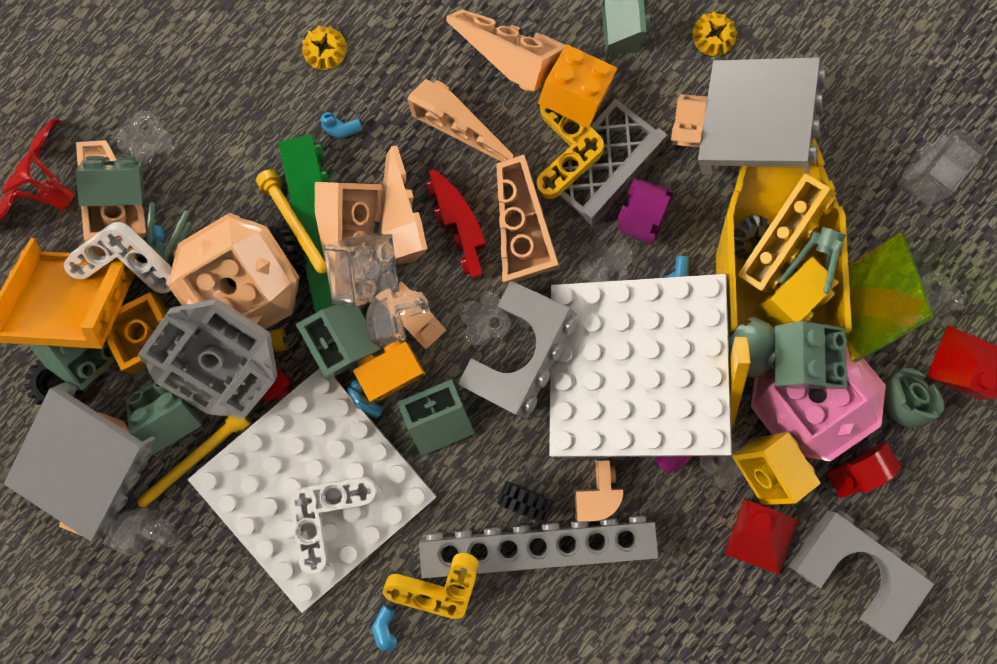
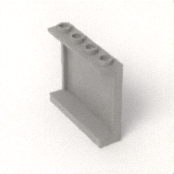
(762, 113)
(77, 463)

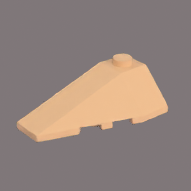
(516, 56)
(99, 217)

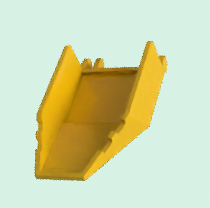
(764, 192)

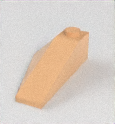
(444, 111)
(346, 210)
(397, 212)

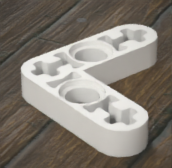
(117, 248)
(318, 505)

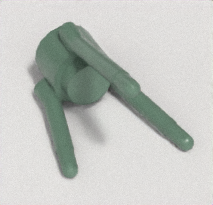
(828, 242)
(163, 249)

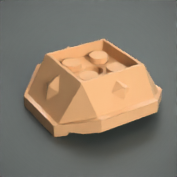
(240, 252)

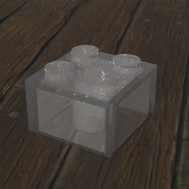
(941, 167)
(361, 268)

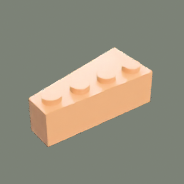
(522, 224)

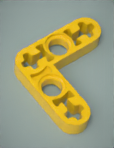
(577, 143)
(444, 601)

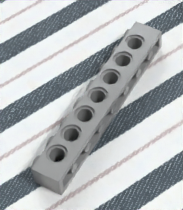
(641, 547)

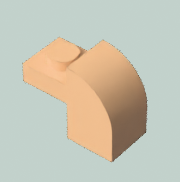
(689, 120)
(422, 326)
(599, 502)

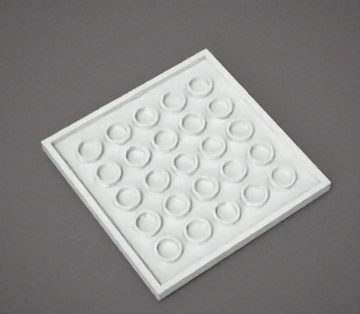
(643, 369)
(304, 442)

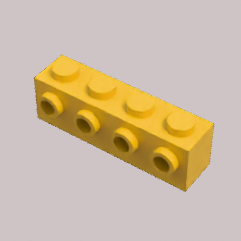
(787, 233)

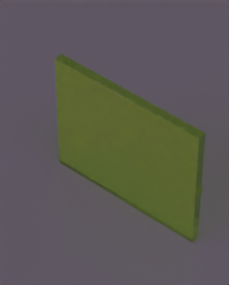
(885, 298)

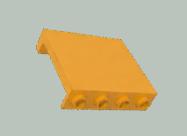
(52, 308)

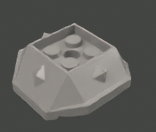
(211, 358)

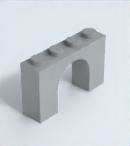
(551, 326)
(901, 586)

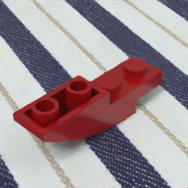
(454, 213)

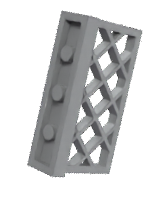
(626, 171)

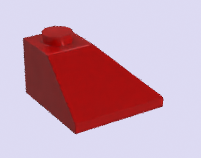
(966, 364)
(761, 536)

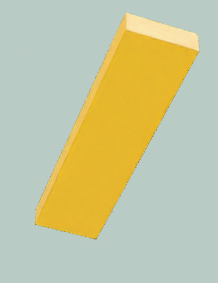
(738, 370)

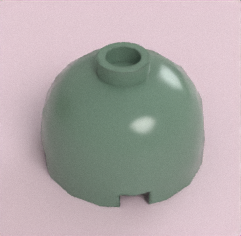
(761, 345)
(911, 400)

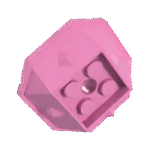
(825, 427)

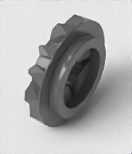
(748, 228)

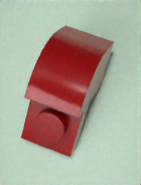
(866, 472)

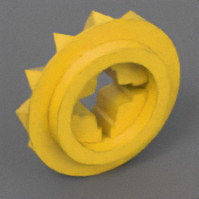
(713, 46)
(329, 58)

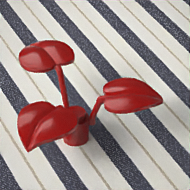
(50, 191)

